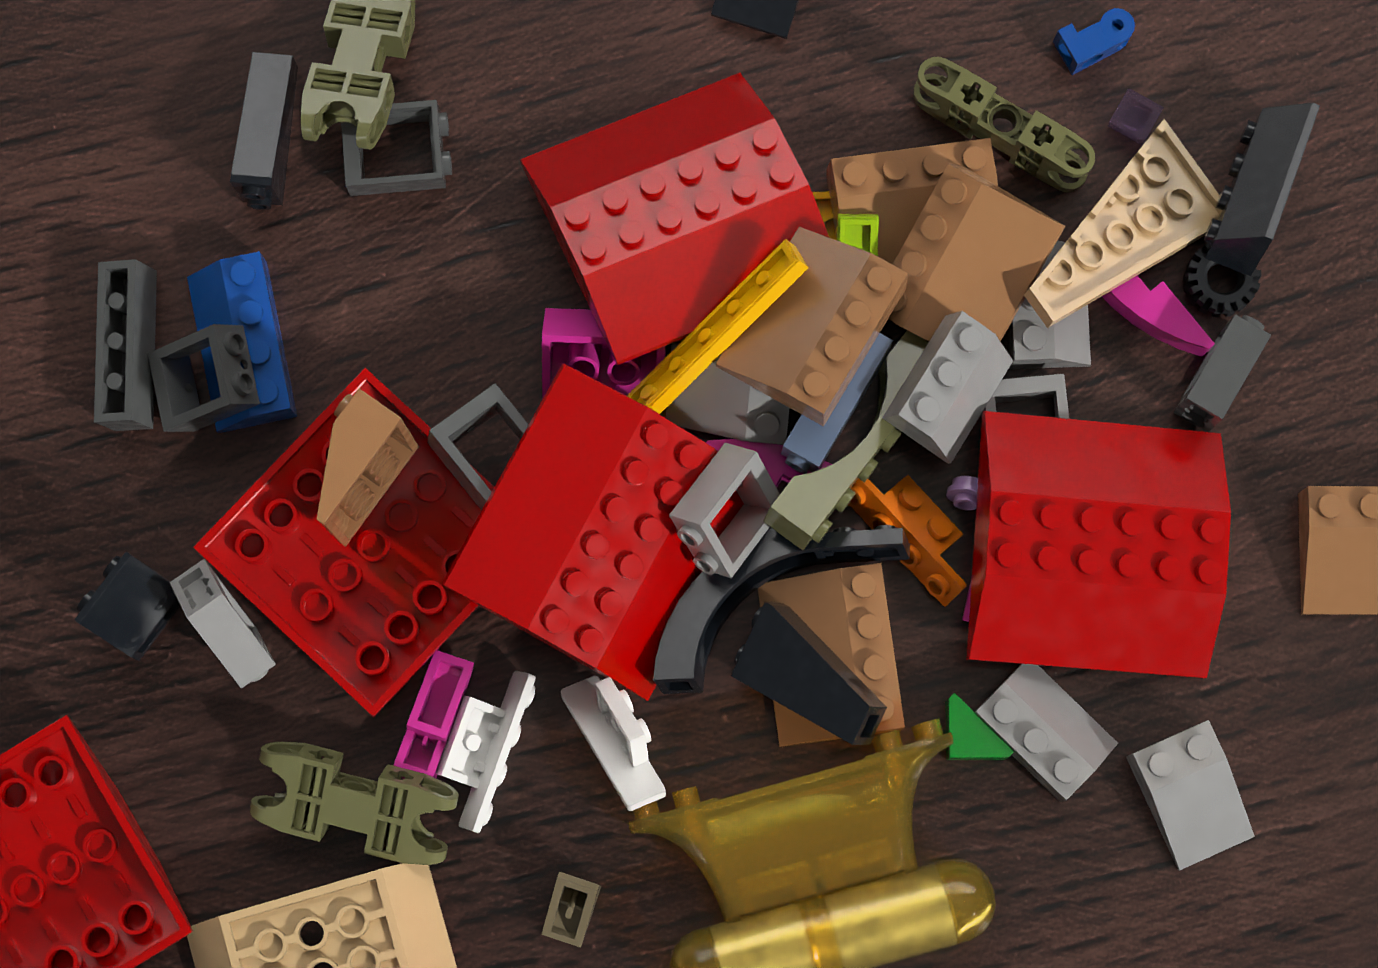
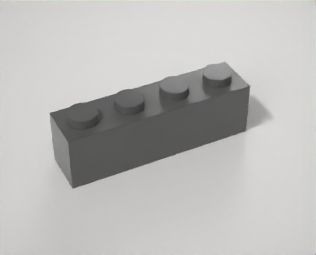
(122, 345)

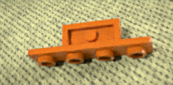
(926, 529)

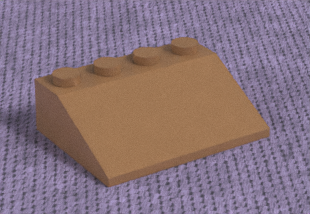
(900, 184)
(971, 254)
(819, 328)
(363, 460)
(1338, 550)
(852, 618)

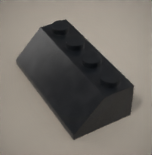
(1259, 185)

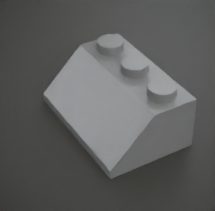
(1053, 347)
(949, 385)
(1046, 730)

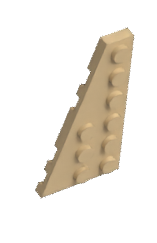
(1140, 220)

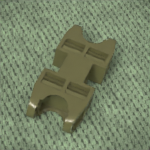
(354, 84)
(978, 108)
(382, 809)

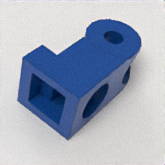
(1094, 42)

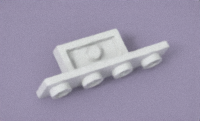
(615, 738)
(481, 746)

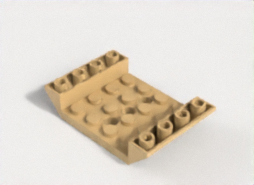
(366, 920)

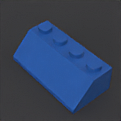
(241, 293)

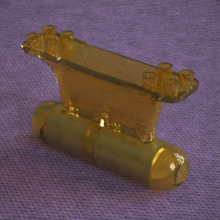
(820, 867)

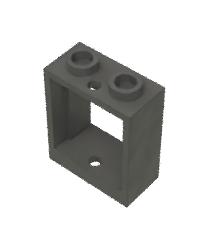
(400, 114)
(1223, 372)
(176, 383)
(463, 421)

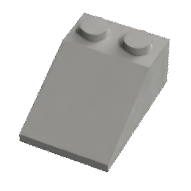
(729, 408)
(1192, 794)

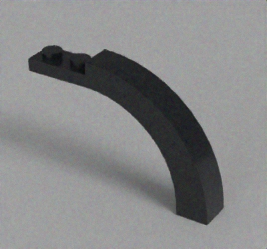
(712, 598)

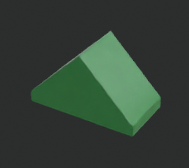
(971, 734)

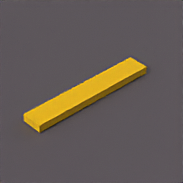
(720, 328)

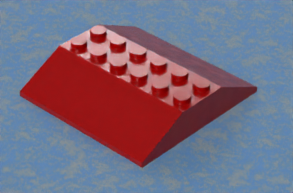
(672, 210)
(583, 530)
(1098, 545)
(361, 608)
(75, 863)

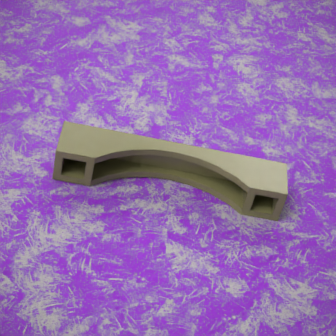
(810, 498)

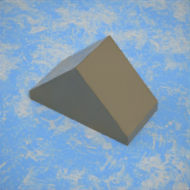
(570, 909)

